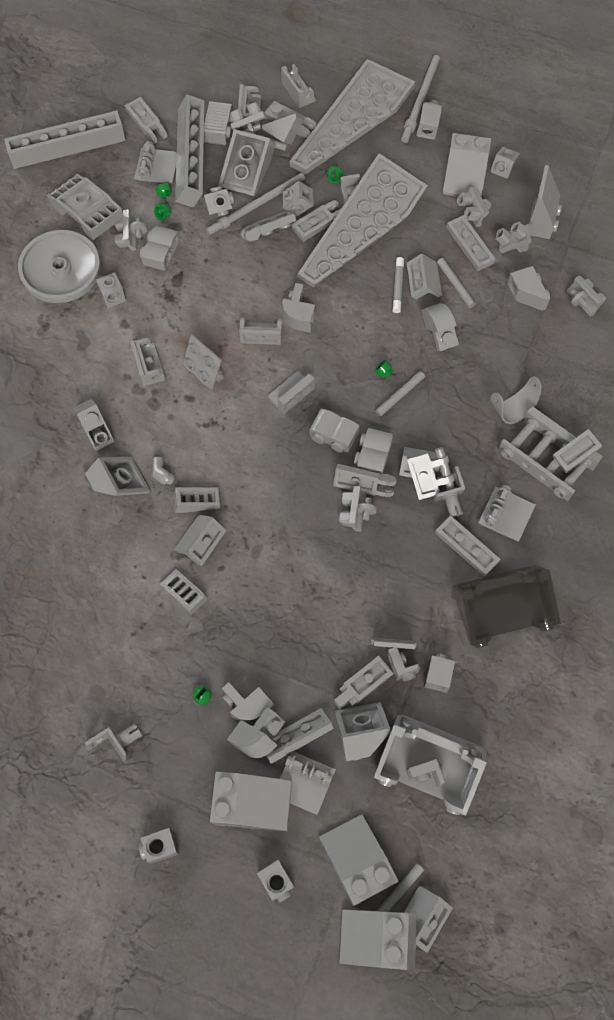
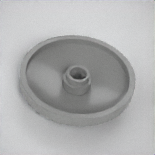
(59, 266)

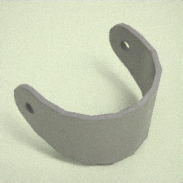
(516, 407)

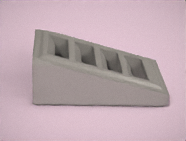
(187, 506)
(196, 603)

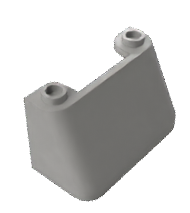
(418, 743)

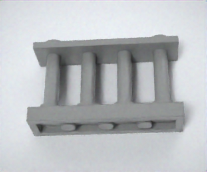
(552, 434)

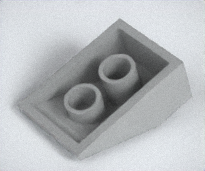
(246, 162)
(466, 164)
(545, 206)
(250, 801)
(358, 860)
(378, 939)

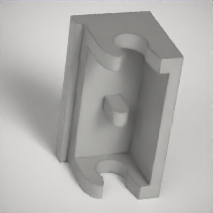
(296, 87)
(247, 98)
(260, 332)
(147, 361)

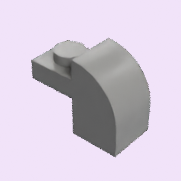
(297, 313)
(441, 323)
(249, 708)
(257, 739)

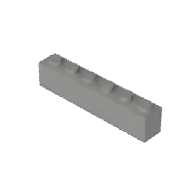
(65, 139)
(190, 151)

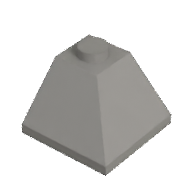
(116, 476)
(362, 729)

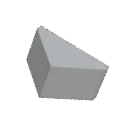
(285, 128)

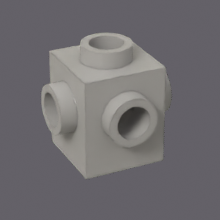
(298, 198)
(213, 207)

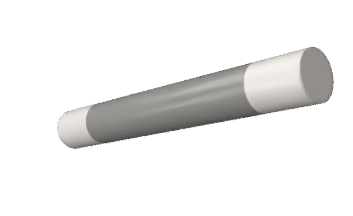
(398, 285)

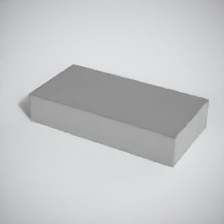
(577, 451)

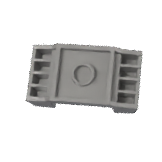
(86, 205)

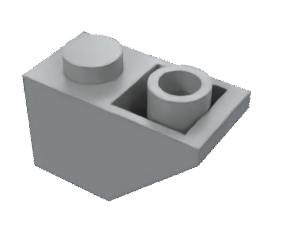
(528, 289)
(93, 424)

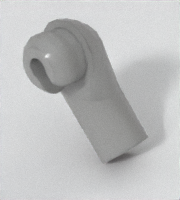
(161, 474)

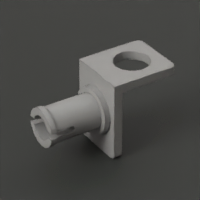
(429, 119)
(451, 496)
(118, 741)

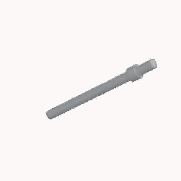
(410, 123)
(225, 221)

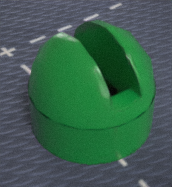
(338, 172)
(163, 190)
(162, 211)
(384, 369)
(205, 698)

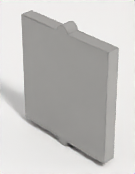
(395, 643)

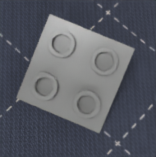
(156, 165)
(202, 362)
(506, 513)
(309, 781)

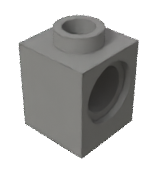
(111, 290)
(439, 673)
(169, 849)
(268, 873)

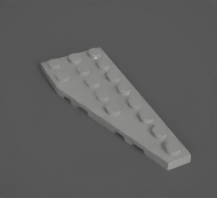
(364, 103)
(372, 210)

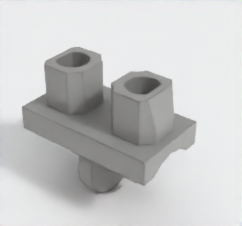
(255, 116)
(475, 207)
(131, 228)
(517, 238)
(585, 296)
(360, 509)

